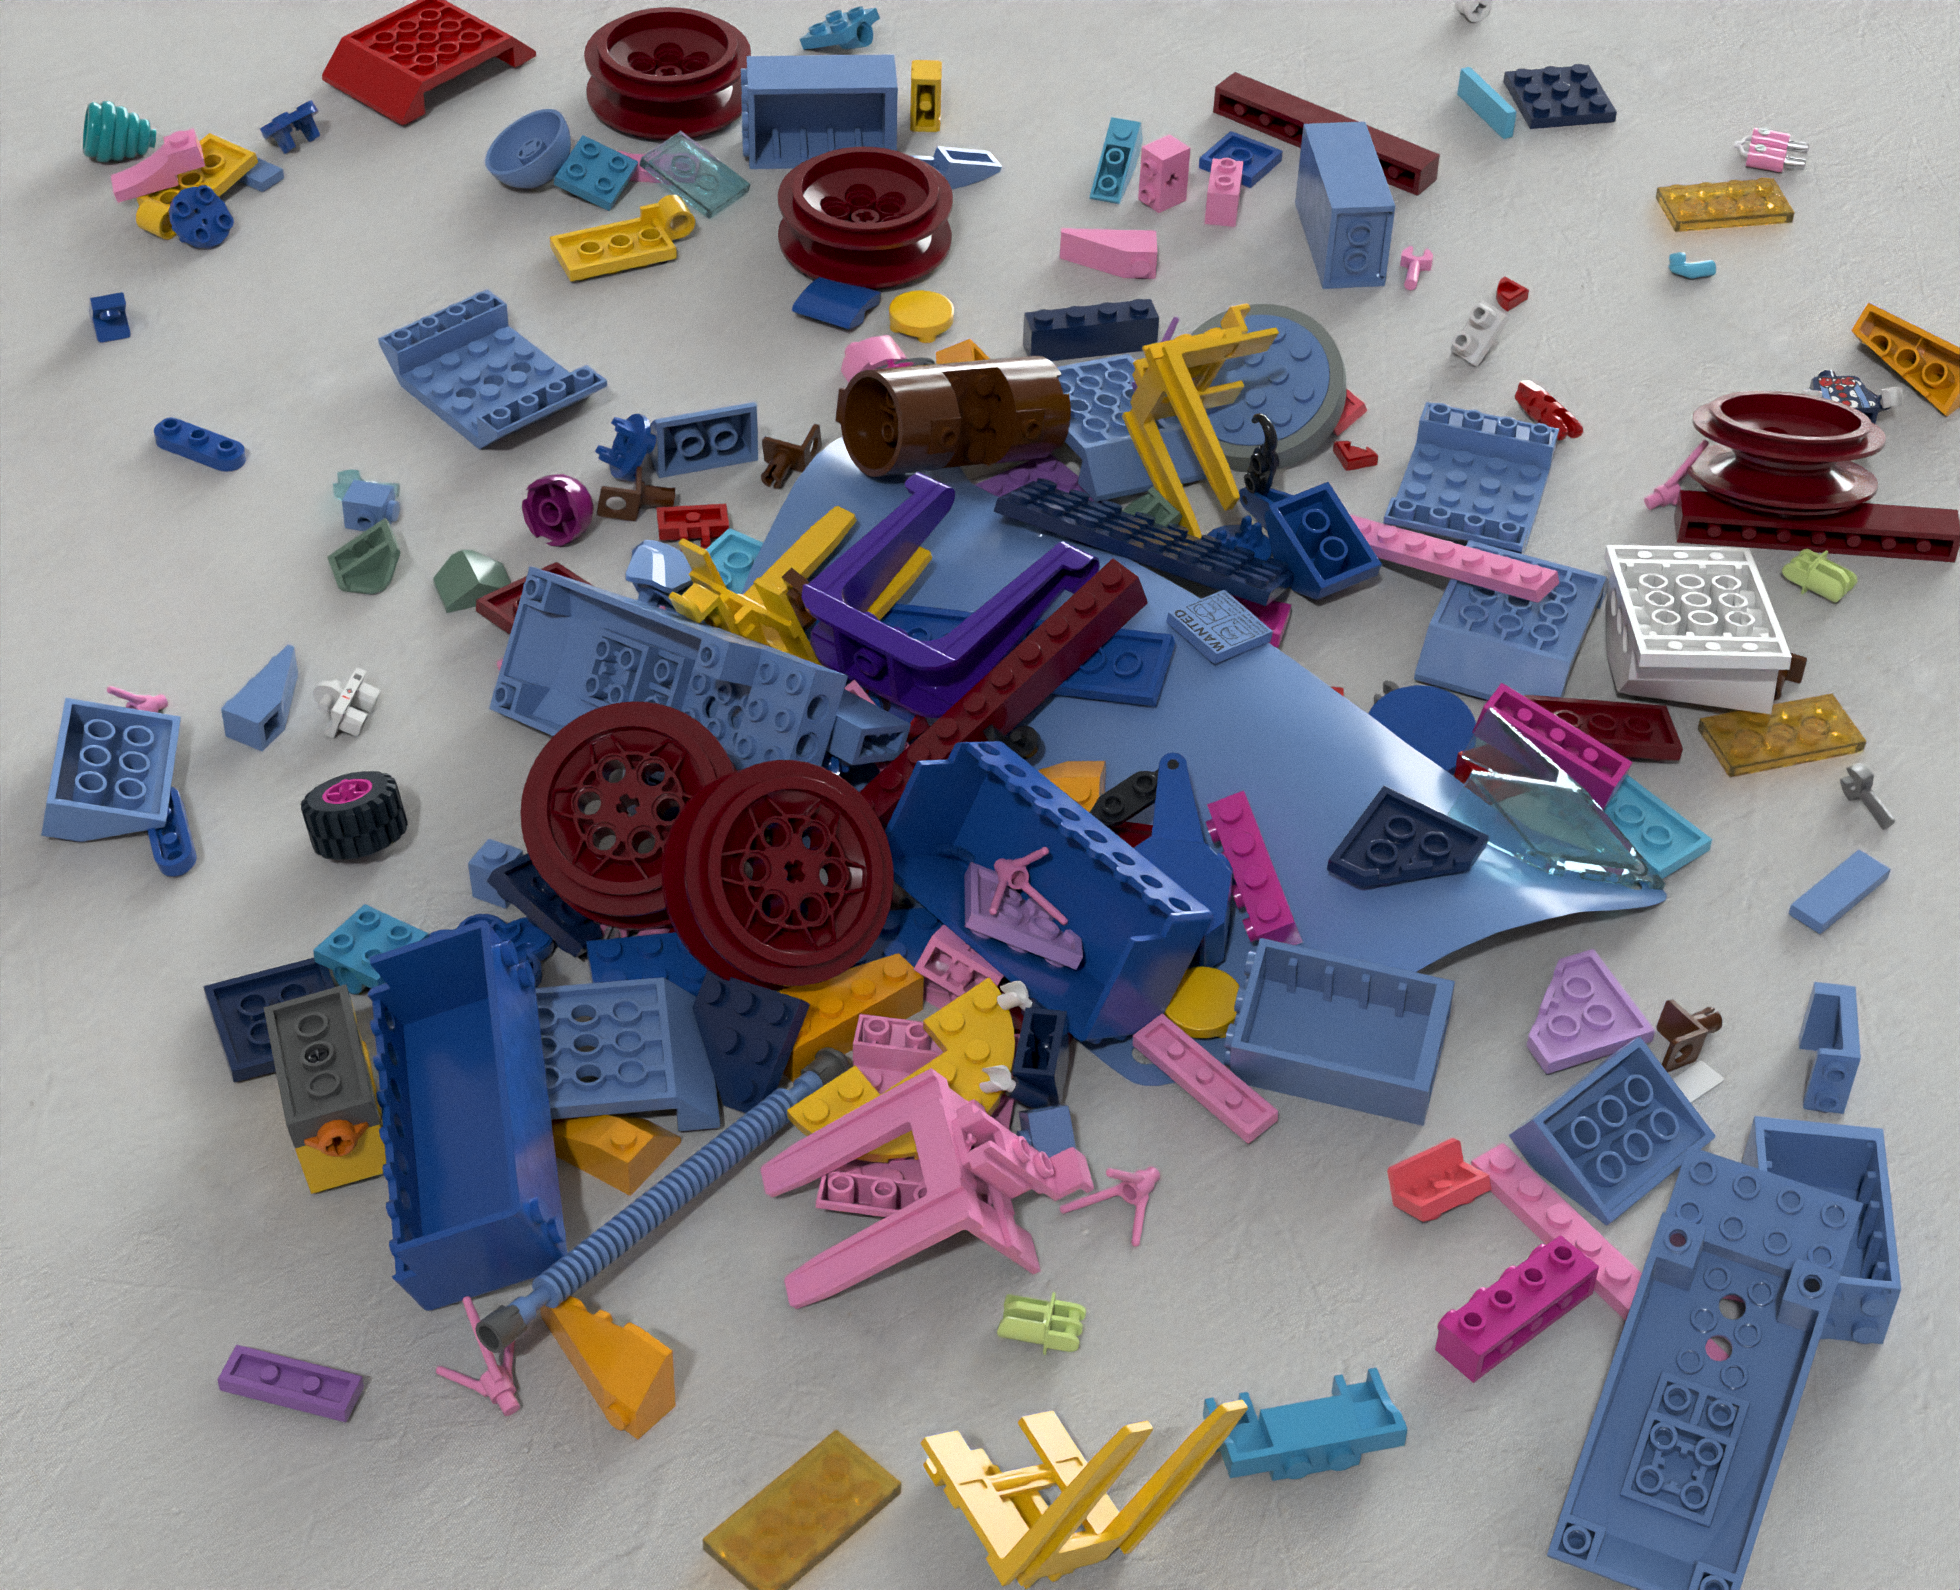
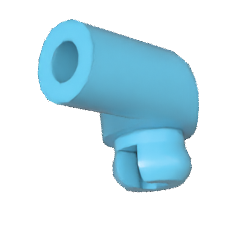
(1690, 270)

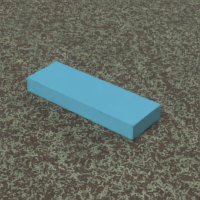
(1486, 102)

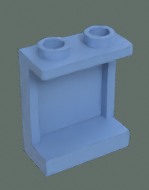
(1833, 1032)

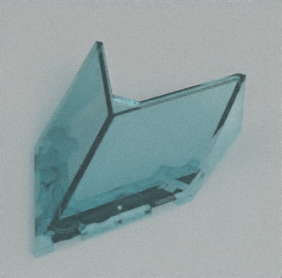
(1541, 811)

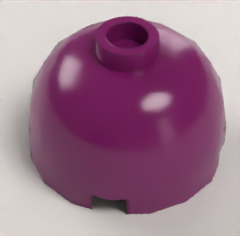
(557, 508)

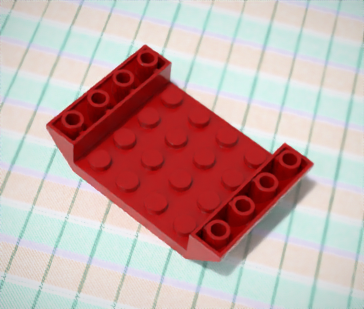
(412, 53)

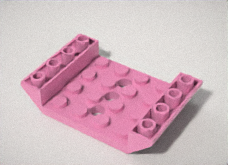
(886, 1054)

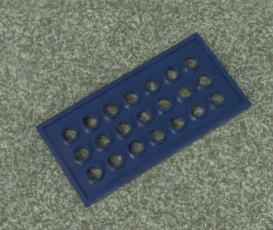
(1146, 541)

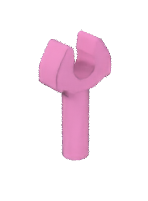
(1415, 265)

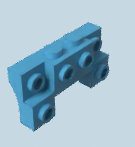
(1313, 1433)

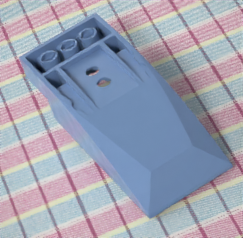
(596, 648)
(1691, 1442)

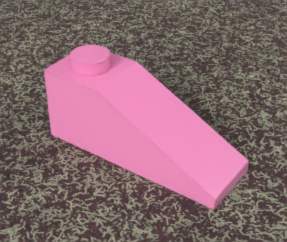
(1112, 251)

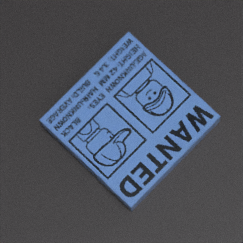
(1219, 626)

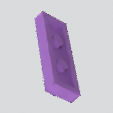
(291, 1383)

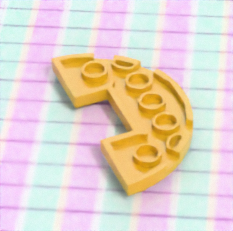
(968, 1031)

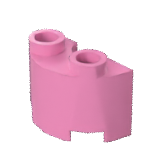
(870, 355)

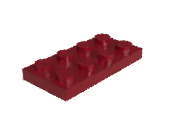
(1622, 726)

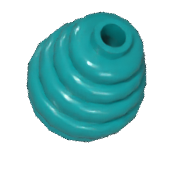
(115, 133)

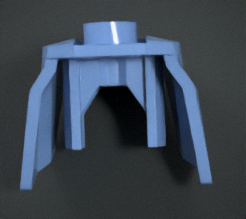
(658, 571)

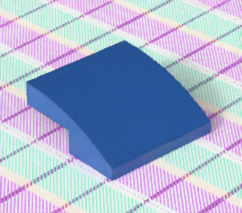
(836, 302)

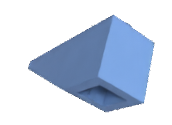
(263, 704)

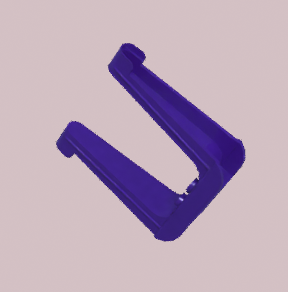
(939, 672)

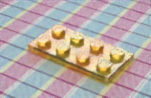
(1724, 204)
(1788, 736)
(802, 1515)

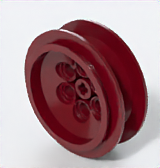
(666, 72)
(865, 217)
(1786, 452)
(574, 769)
(721, 909)

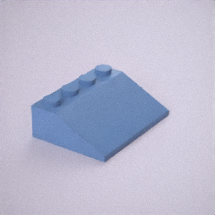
(110, 771)
(1613, 1133)

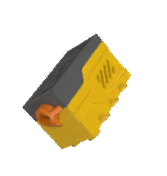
(327, 1088)

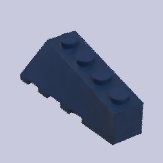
(1090, 330)

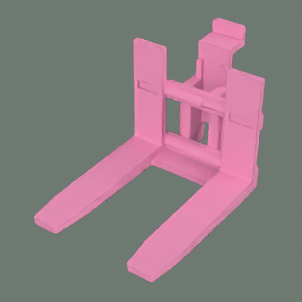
(944, 1133)

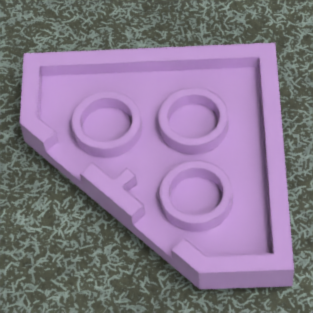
(1017, 922)
(1584, 1015)

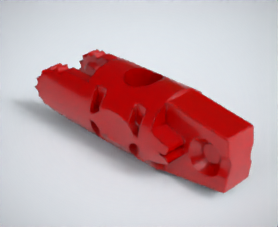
(1547, 410)

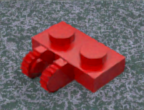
(692, 522)

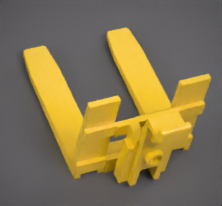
(1170, 372)
(764, 609)
(1038, 1540)

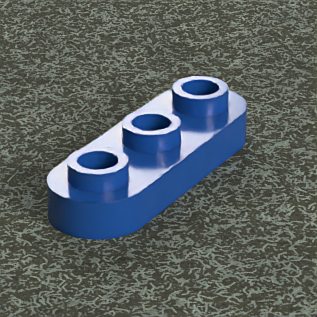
(199, 444)
(173, 844)

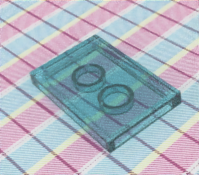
(694, 174)

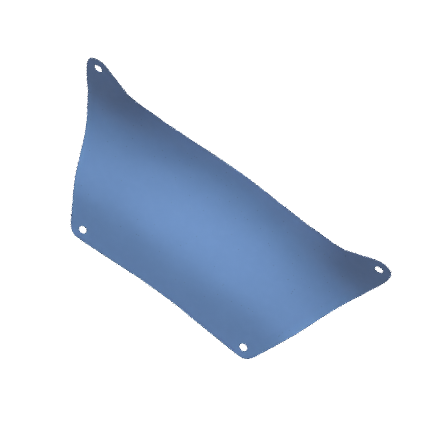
(1240, 724)

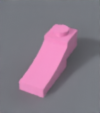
(159, 171)

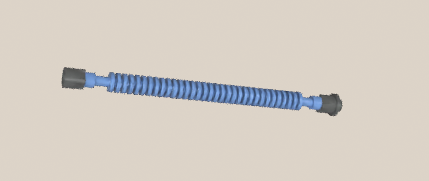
(657, 1204)

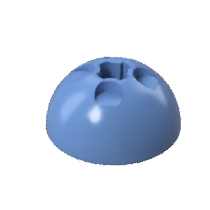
(530, 149)

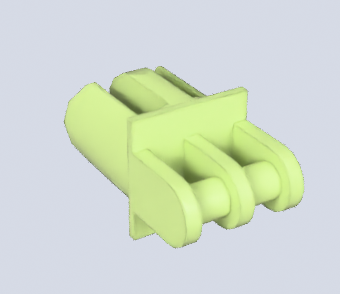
(1819, 575)
(1042, 1322)

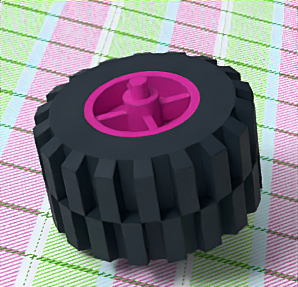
(354, 815)

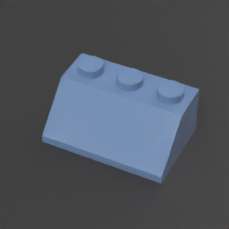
(705, 440)

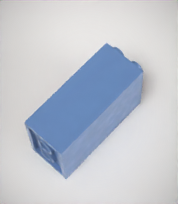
(816, 106)
(1344, 205)
(1339, 1030)
(1852, 1165)

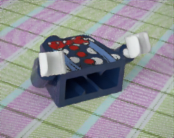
(1852, 392)
(1040, 1054)

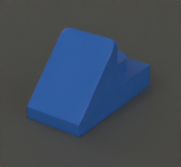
(109, 317)

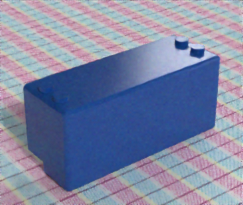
(1129, 914)
(464, 1117)

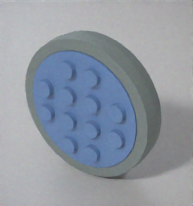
(1293, 384)

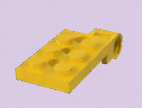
(223, 167)
(626, 242)

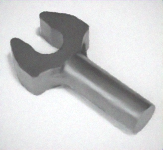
(1859, 786)

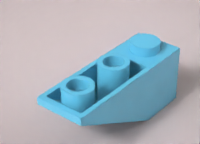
(1117, 160)

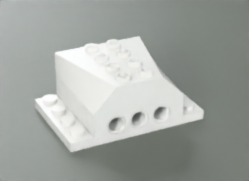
(1692, 626)

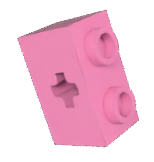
(1164, 173)
(1223, 192)
(954, 963)

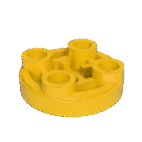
(921, 314)
(1204, 1002)

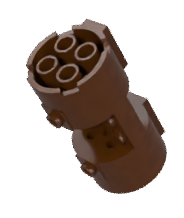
(953, 415)

